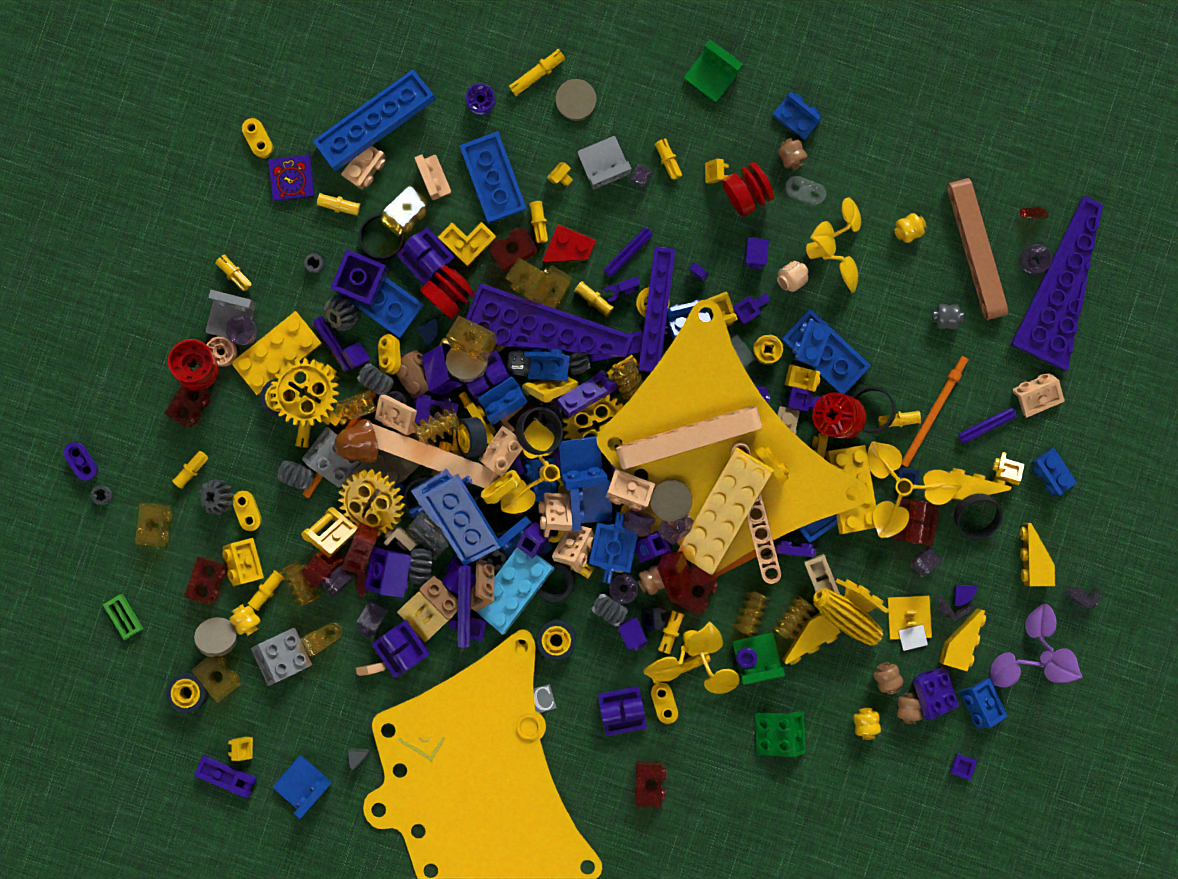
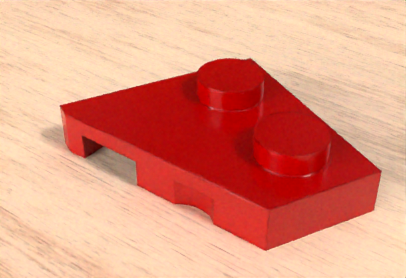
(568, 246)

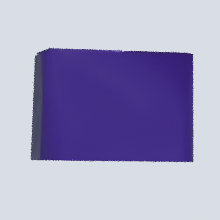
(437, 372)

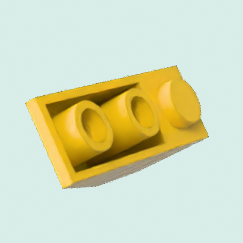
(976, 484)
(1038, 565)
(812, 635)
(960, 645)

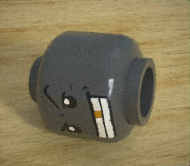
(518, 364)

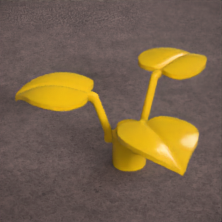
(825, 243)
(522, 497)
(889, 517)
(695, 643)

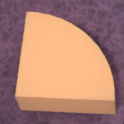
(370, 669)

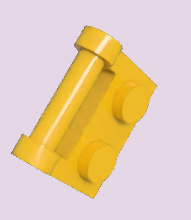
(548, 390)
(334, 536)

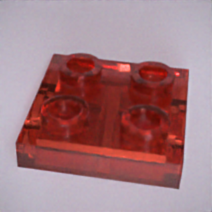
(921, 522)

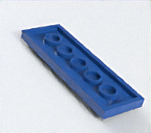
(374, 120)

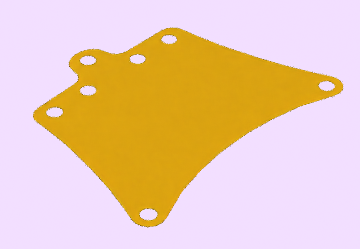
(704, 380)
(488, 789)

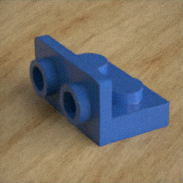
(797, 116)
(678, 314)
(812, 343)
(548, 365)
(502, 400)
(532, 469)
(1053, 472)
(983, 704)

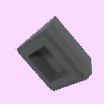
(356, 756)

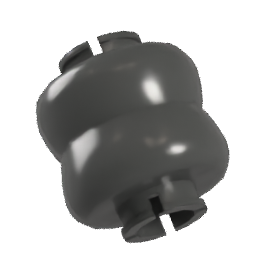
(947, 316)

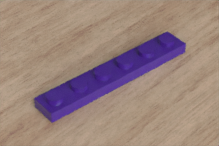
(656, 308)

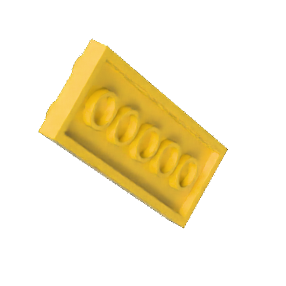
(725, 510)

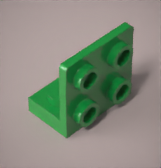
(713, 71)
(767, 663)
(780, 734)

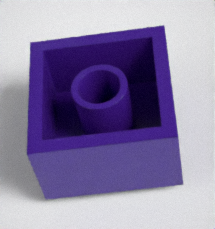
(359, 278)
(388, 572)

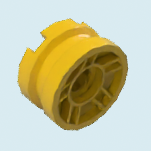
(759, 347)

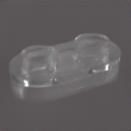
(806, 187)

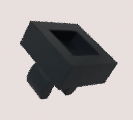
(652, 618)

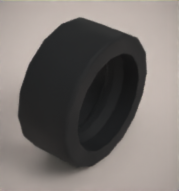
(563, 595)

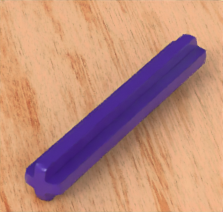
(464, 605)

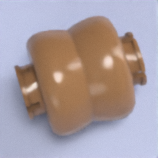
(792, 154)
(651, 580)
(888, 678)
(909, 708)

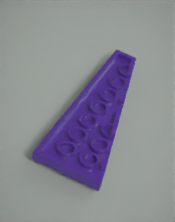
(1054, 311)
(534, 325)

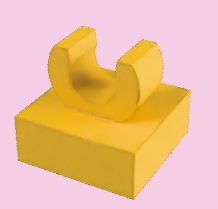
(715, 171)
(559, 174)
(241, 748)

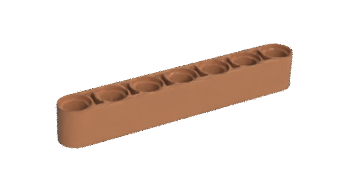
(977, 249)

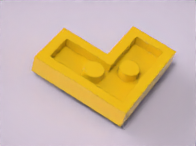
(467, 247)

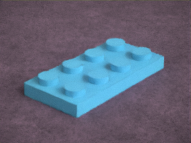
(514, 588)

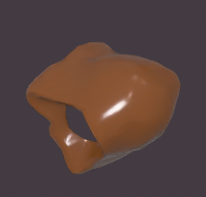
(357, 442)

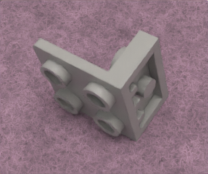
(604, 162)
(224, 308)
(325, 461)
(281, 656)

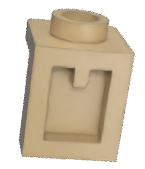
(789, 417)
(404, 540)

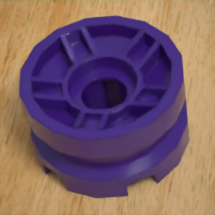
(473, 94)

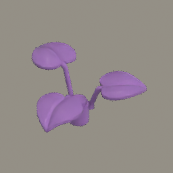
(1059, 665)

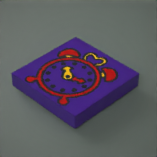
(291, 178)

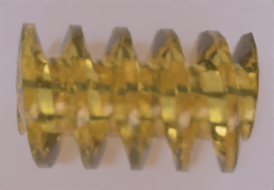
(628, 378)
(436, 426)
(301, 587)
(751, 612)
(793, 618)

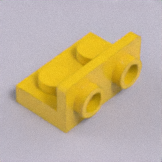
(242, 562)

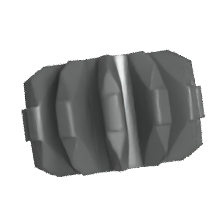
(340, 313)
(578, 362)
(375, 379)
(295, 475)
(216, 497)
(421, 566)
(609, 610)

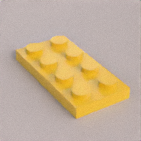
(283, 344)
(854, 462)

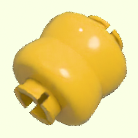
(910, 227)
(245, 620)
(867, 723)

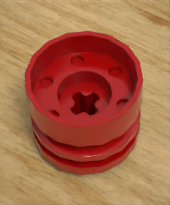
(751, 187)
(447, 291)
(186, 356)
(847, 423)

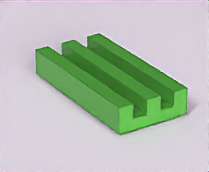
(138, 627)

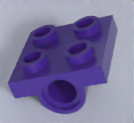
(425, 255)
(494, 375)
(400, 648)
(935, 692)
(622, 710)

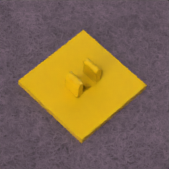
(908, 613)
(422, 616)

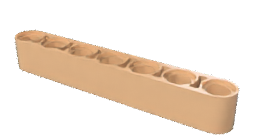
(689, 437)
(433, 457)
(765, 541)

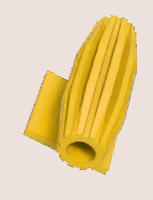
(851, 611)

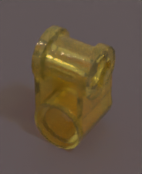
(359, 404)
(319, 639)

